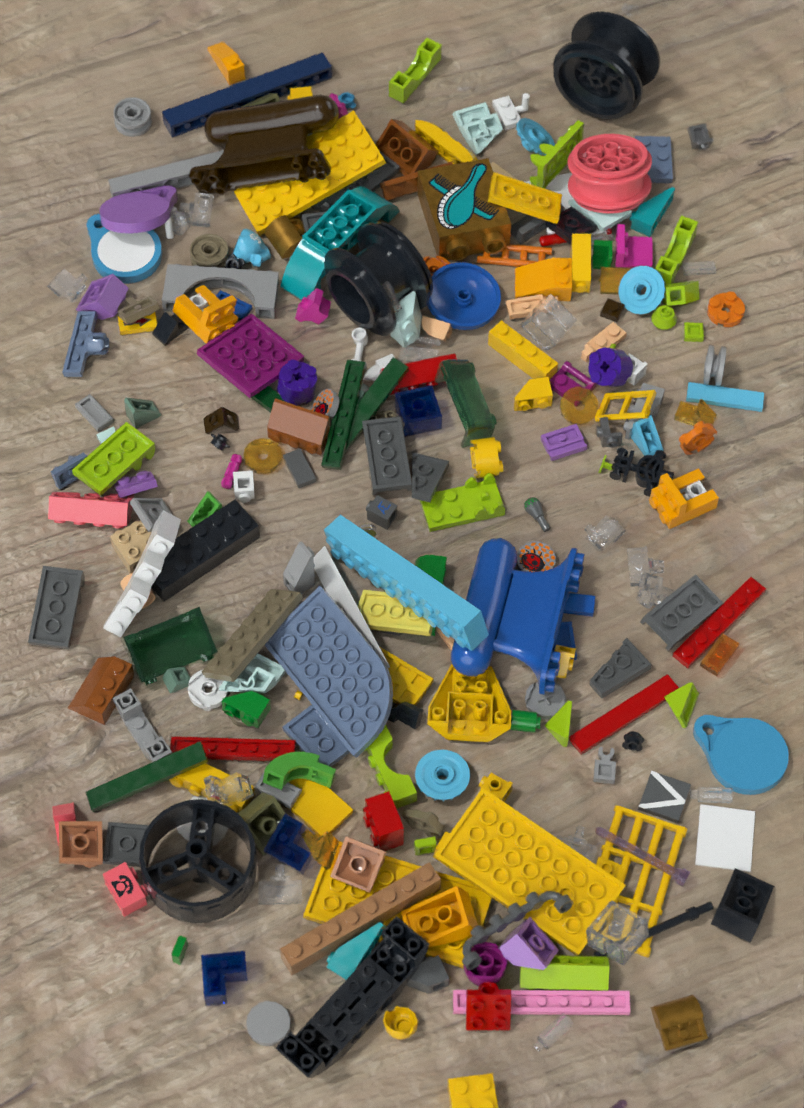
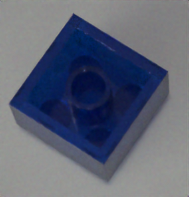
(418, 410)

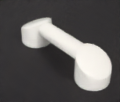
(360, 339)

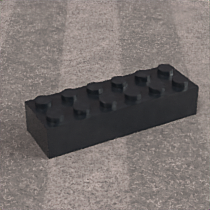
(205, 548)

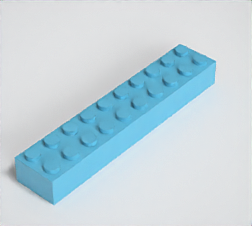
(406, 583)

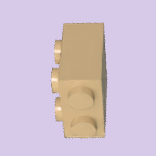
(130, 544)

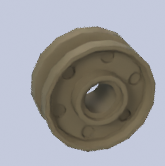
(209, 251)

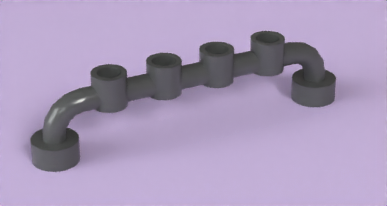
(516, 913)

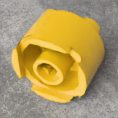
(485, 457)

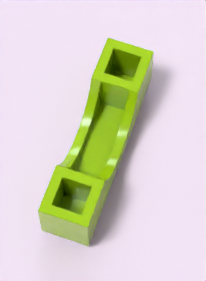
(405, 83)
(680, 243)
(398, 785)

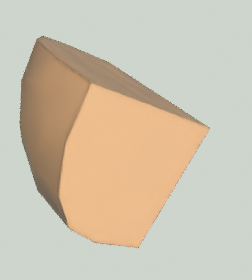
(436, 328)

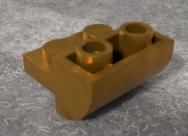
(285, 235)
(679, 1022)

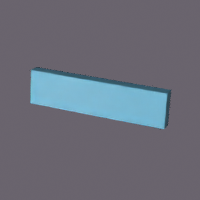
(725, 396)

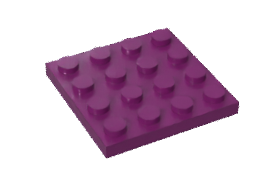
(249, 355)

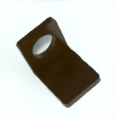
(218, 419)

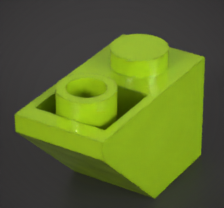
(681, 293)

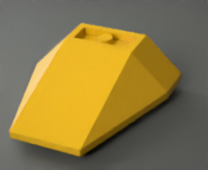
(469, 707)

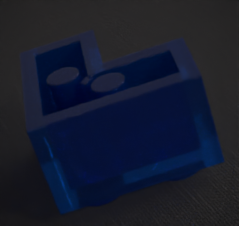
(283, 845)
(219, 970)

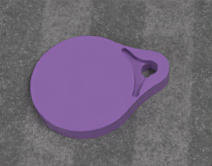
(138, 210)

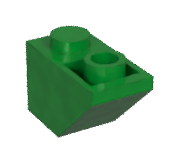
(248, 707)

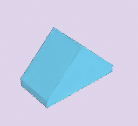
(646, 436)

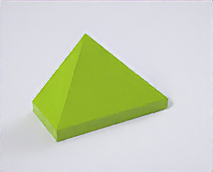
(683, 702)
(560, 724)

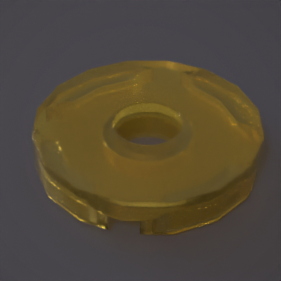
(575, 416)
(262, 446)

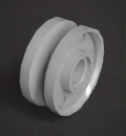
(132, 116)
(714, 365)

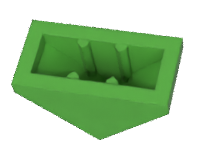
(205, 508)

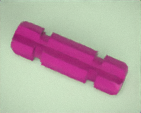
(233, 466)

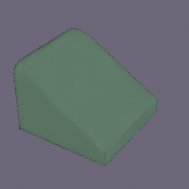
(176, 679)

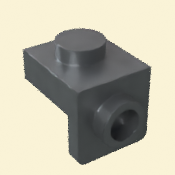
(699, 136)
(607, 438)

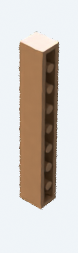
(360, 918)

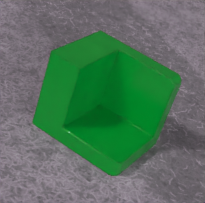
(602, 254)

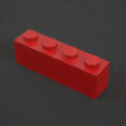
(421, 373)

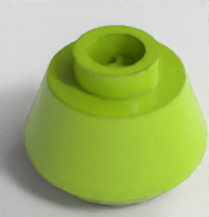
(664, 317)

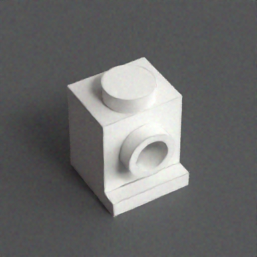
(639, 370)
(244, 486)

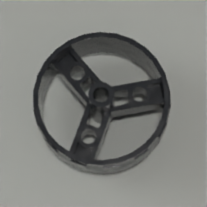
(199, 856)

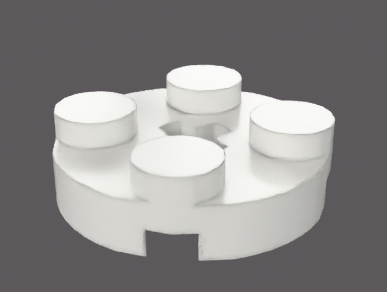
(199, 697)

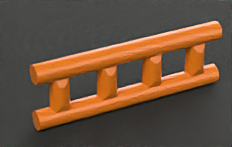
(523, 249)

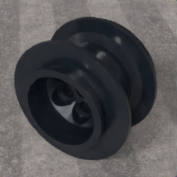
(605, 65)
(358, 278)

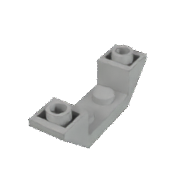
(139, 726)

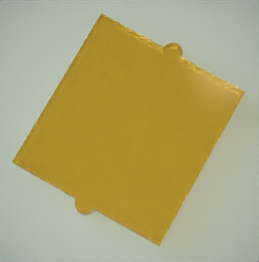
(611, 279)

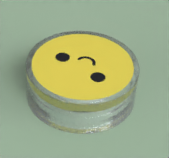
(369, 528)

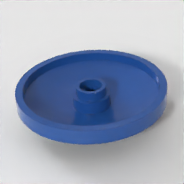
(464, 296)

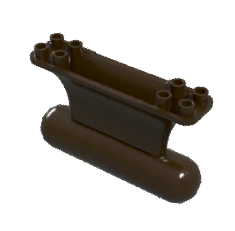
(266, 144)

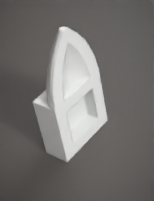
(373, 372)

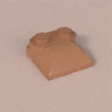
(80, 843)
(358, 864)

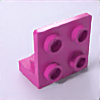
(632, 250)

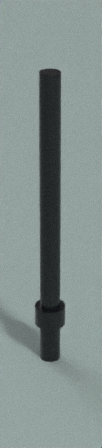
(691, 914)

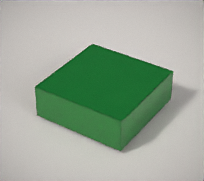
(179, 950)

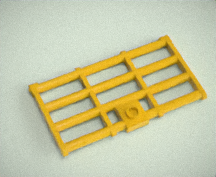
(620, 871)

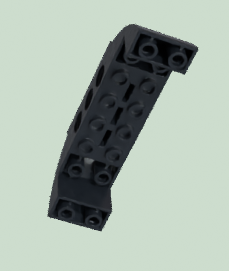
(356, 1002)

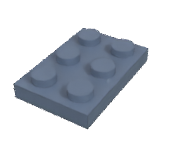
(660, 151)
(315, 736)

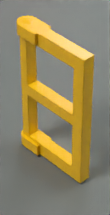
(644, 414)

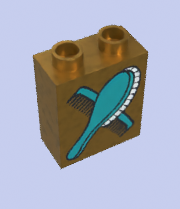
(459, 210)

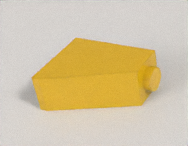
(581, 262)

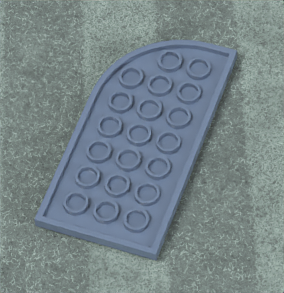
(335, 670)

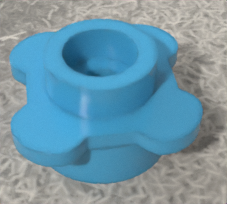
(348, 99)

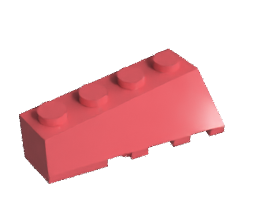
(90, 509)

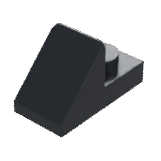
(169, 328)

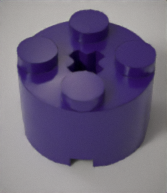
(610, 367)
(297, 382)

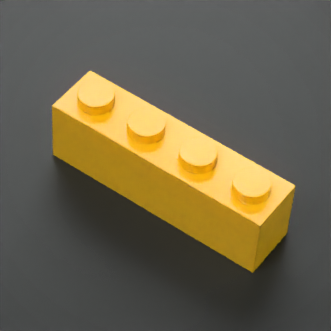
(521, 352)
(194, 782)

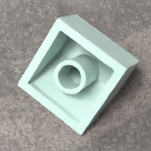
(408, 321)

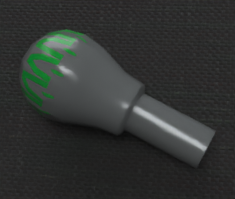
(534, 508)

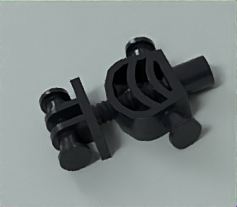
(624, 465)

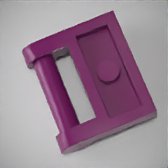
(561, 383)

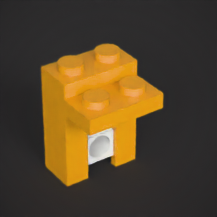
(206, 313)
(677, 501)

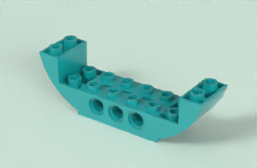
(333, 230)

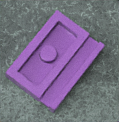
(563, 442)
(130, 485)

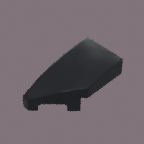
(406, 713)

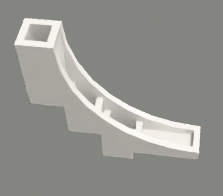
(145, 573)

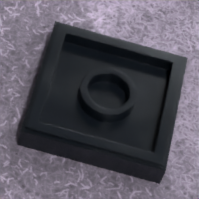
(571, 223)

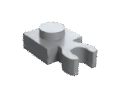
(604, 768)

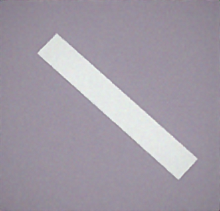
(341, 595)

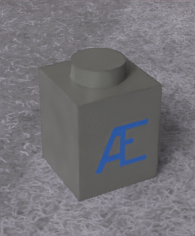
(381, 512)

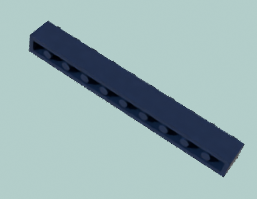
(295, 75)

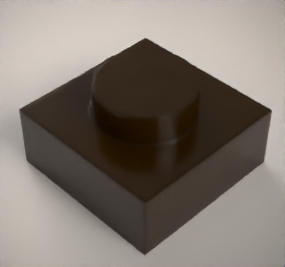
(612, 310)

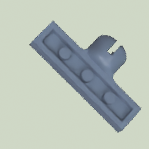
(84, 343)

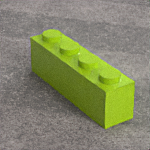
(568, 973)

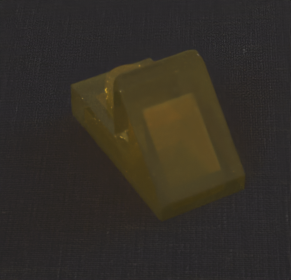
(693, 414)
(321, 847)

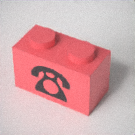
(125, 889)

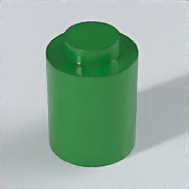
(525, 721)

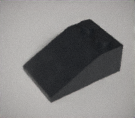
(742, 905)

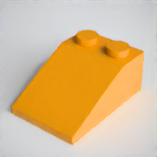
(545, 278)
(442, 917)

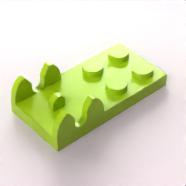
(556, 156)
(114, 458)
(464, 504)

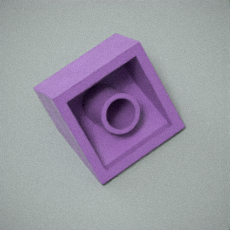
(104, 297)
(528, 946)

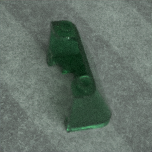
(169, 645)

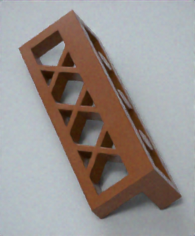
(402, 185)

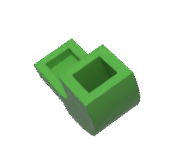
(297, 766)

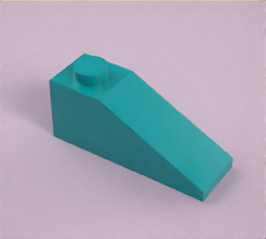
(651, 212)
(353, 953)

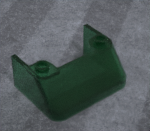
(467, 399)

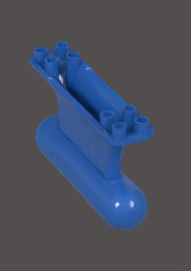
(519, 611)

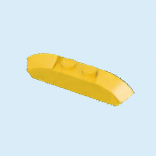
(448, 148)

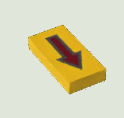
(143, 324)

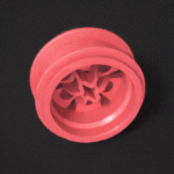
(609, 173)

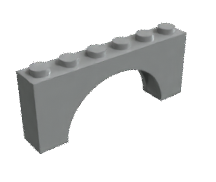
(256, 285)

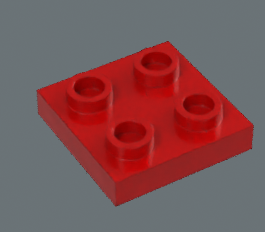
(488, 1008)

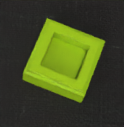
(693, 332)
(425, 845)

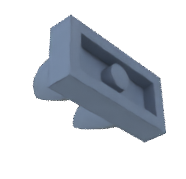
(63, 474)

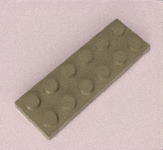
(252, 635)

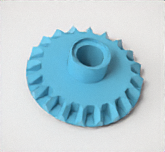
(533, 135)
(634, 282)
(446, 764)

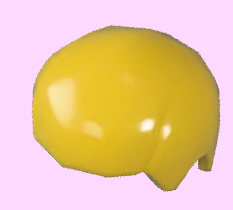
(400, 1022)

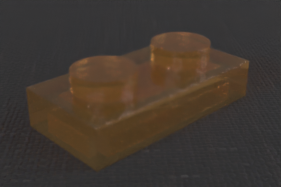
(719, 654)

